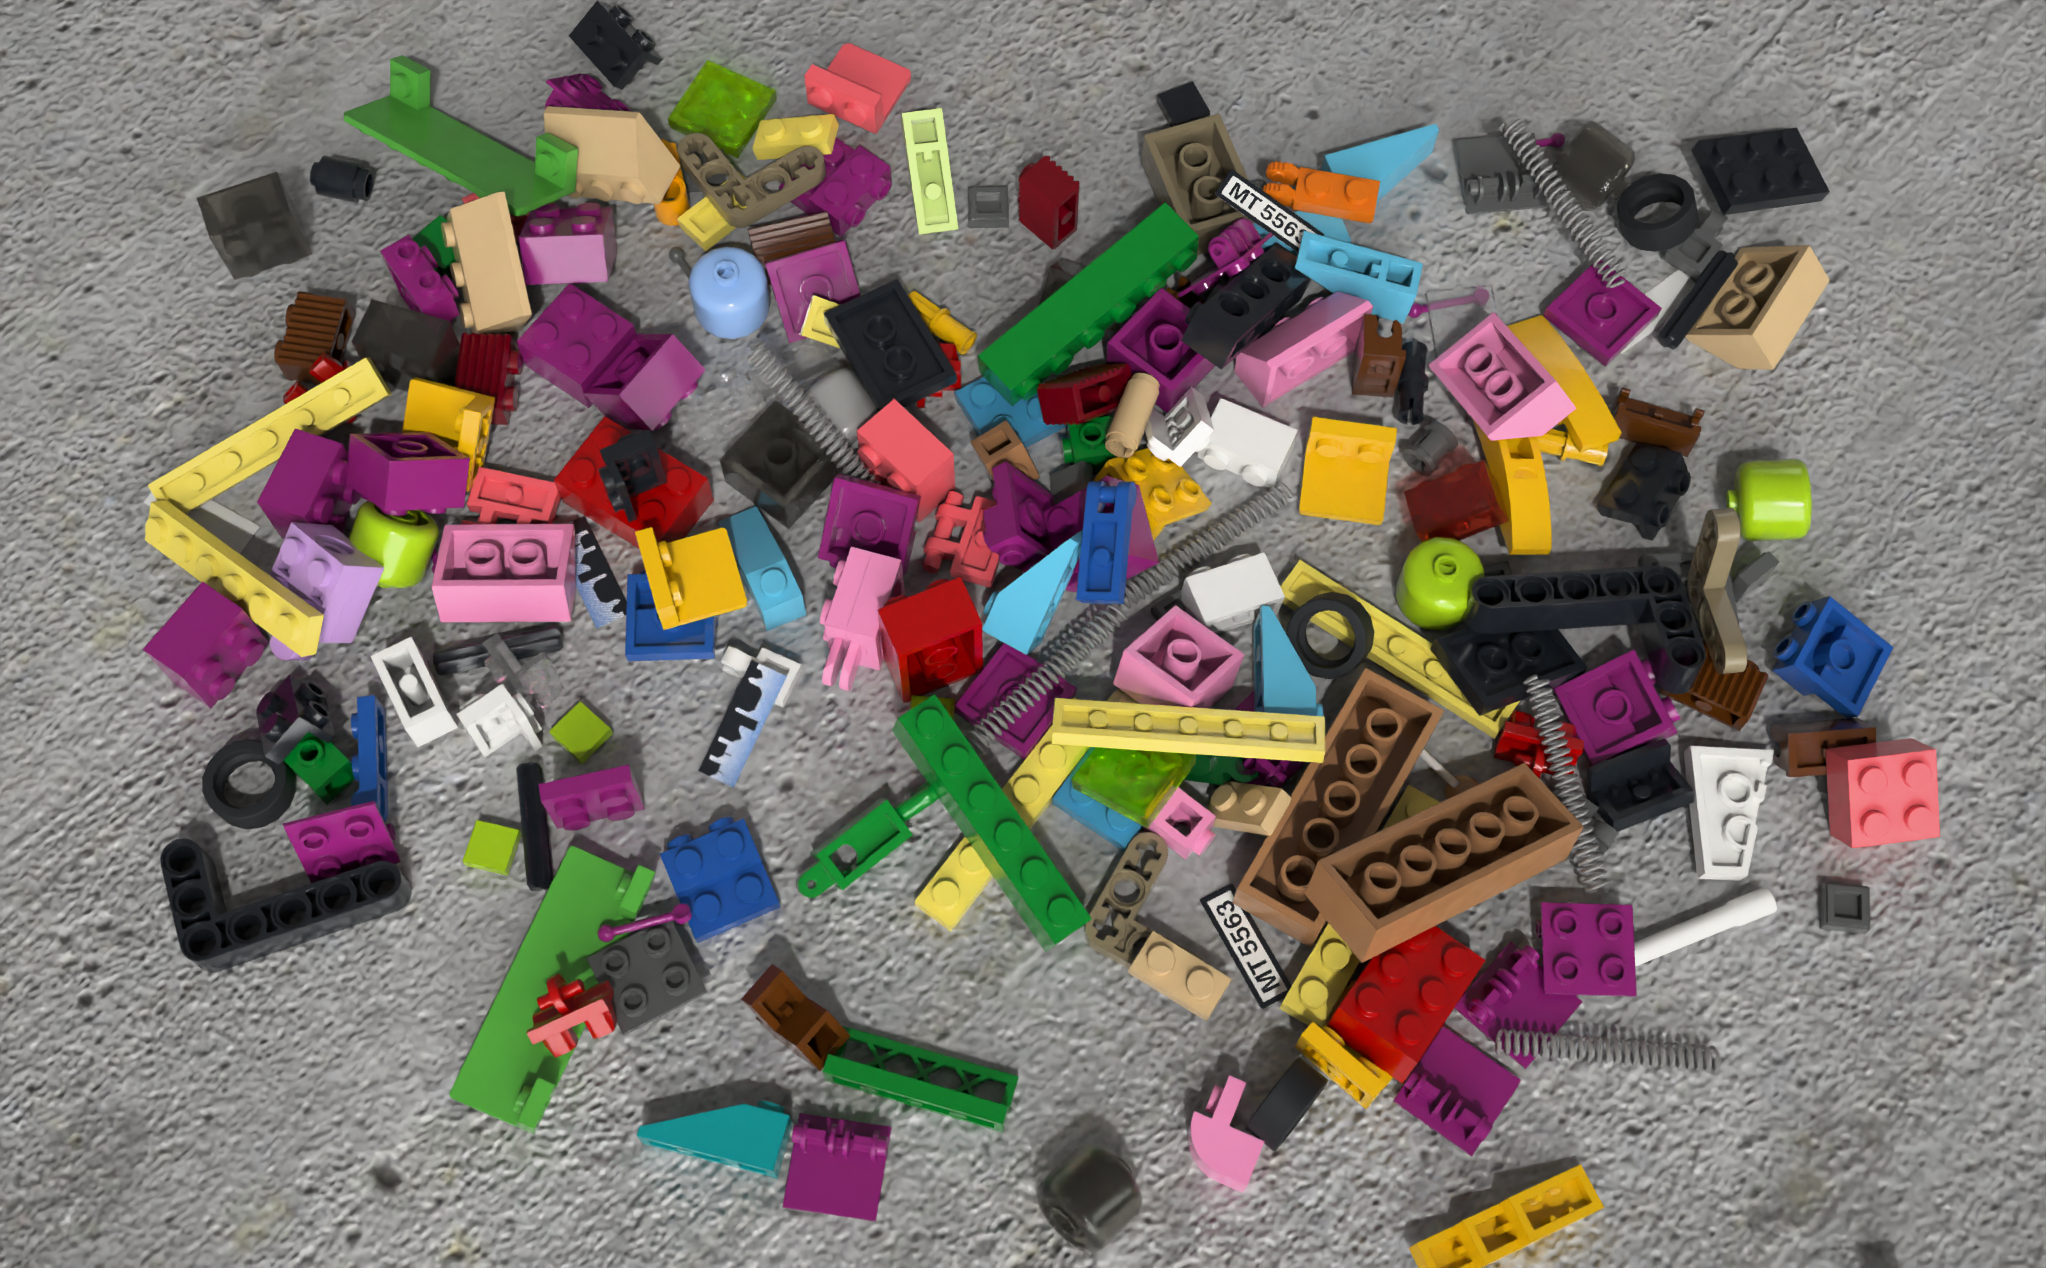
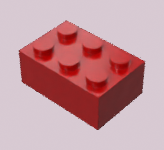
(668, 509)
(931, 638)
(1405, 1000)

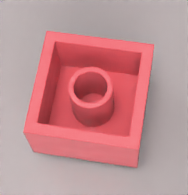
(907, 457)
(1882, 792)

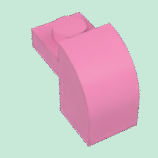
(1216, 1147)

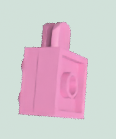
(852, 616)

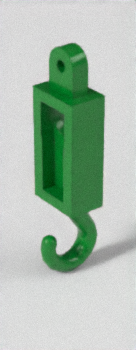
(871, 835)

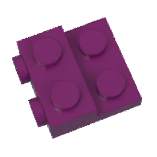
(849, 188)
(418, 281)
(868, 519)
(1017, 522)
(1617, 708)

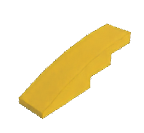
(1592, 421)
(1511, 1223)

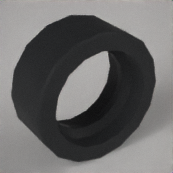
(1652, 190)
(1356, 616)
(260, 814)
(1286, 1104)

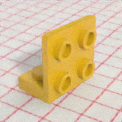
(453, 416)
(1346, 470)
(1165, 487)
(691, 576)
(1340, 1062)

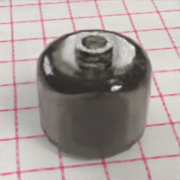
(1594, 166)
(1089, 1197)

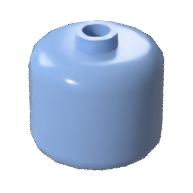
(729, 292)

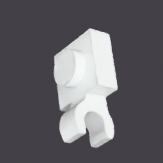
(737, 662)

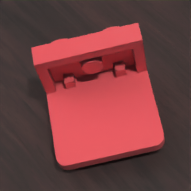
(857, 87)

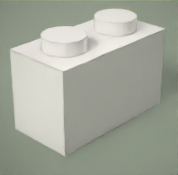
(1248, 444)
(1231, 593)
(414, 692)

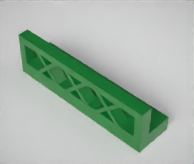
(922, 1093)

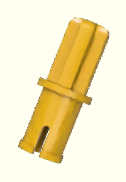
(942, 324)
(1562, 445)

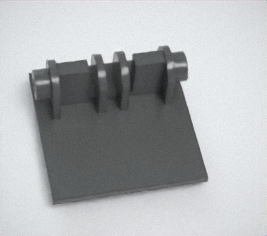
(1496, 177)
(648, 975)

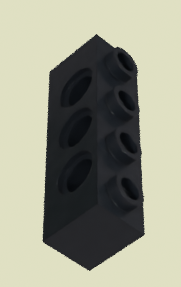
(1245, 306)

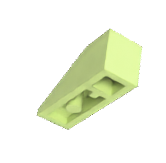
(929, 171)

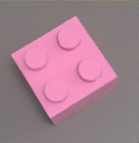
(1178, 664)

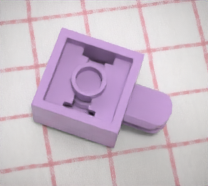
(328, 575)

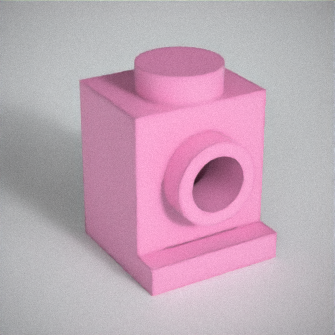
(1186, 811)

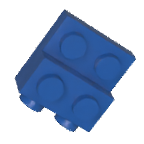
(646, 635)
(1831, 656)
(719, 878)

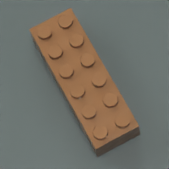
(1338, 800)
(1442, 861)

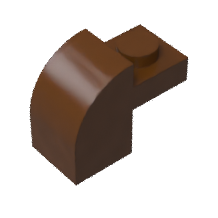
(794, 1018)

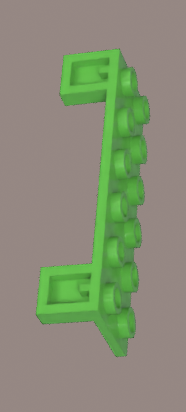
(459, 152)
(504, 1069)

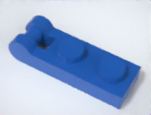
(1105, 543)
(370, 763)

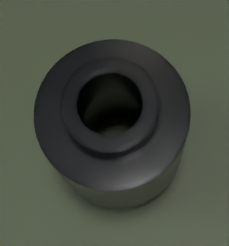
(342, 179)

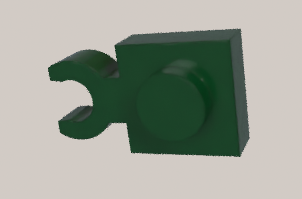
(1217, 770)

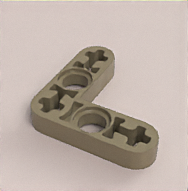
(749, 191)
(1707, 590)
(1127, 930)

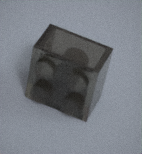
(254, 226)
(407, 345)
(780, 465)

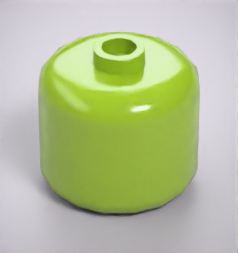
(1772, 499)
(396, 542)
(1437, 583)

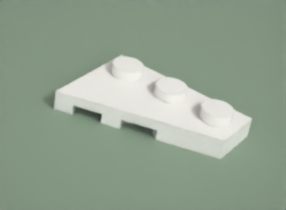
(1725, 807)

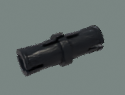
(1412, 384)

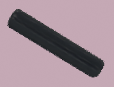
(1697, 299)
(521, 645)
(534, 827)

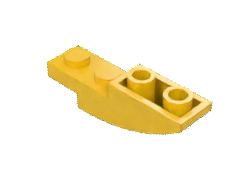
(1524, 491)

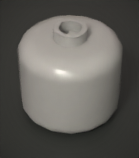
(844, 404)

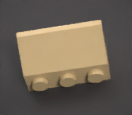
(616, 154)
(487, 266)
(1761, 306)

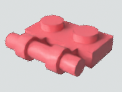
(512, 498)
(971, 556)

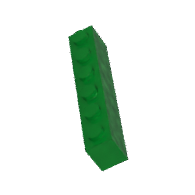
(1089, 305)
(990, 823)

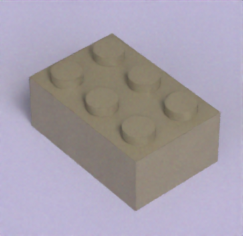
(1187, 169)

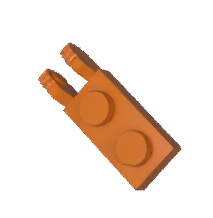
(1323, 192)

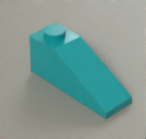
(730, 1136)

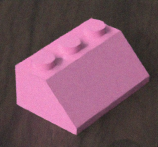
(1302, 346)
(1501, 383)
(506, 573)

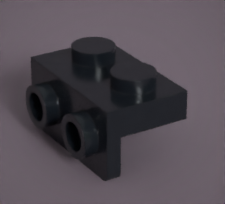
(614, 43)
(631, 469)
(1646, 488)
(290, 715)
(1637, 786)

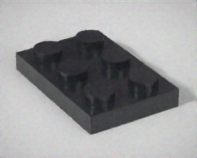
(1760, 171)
(890, 346)
(1494, 666)

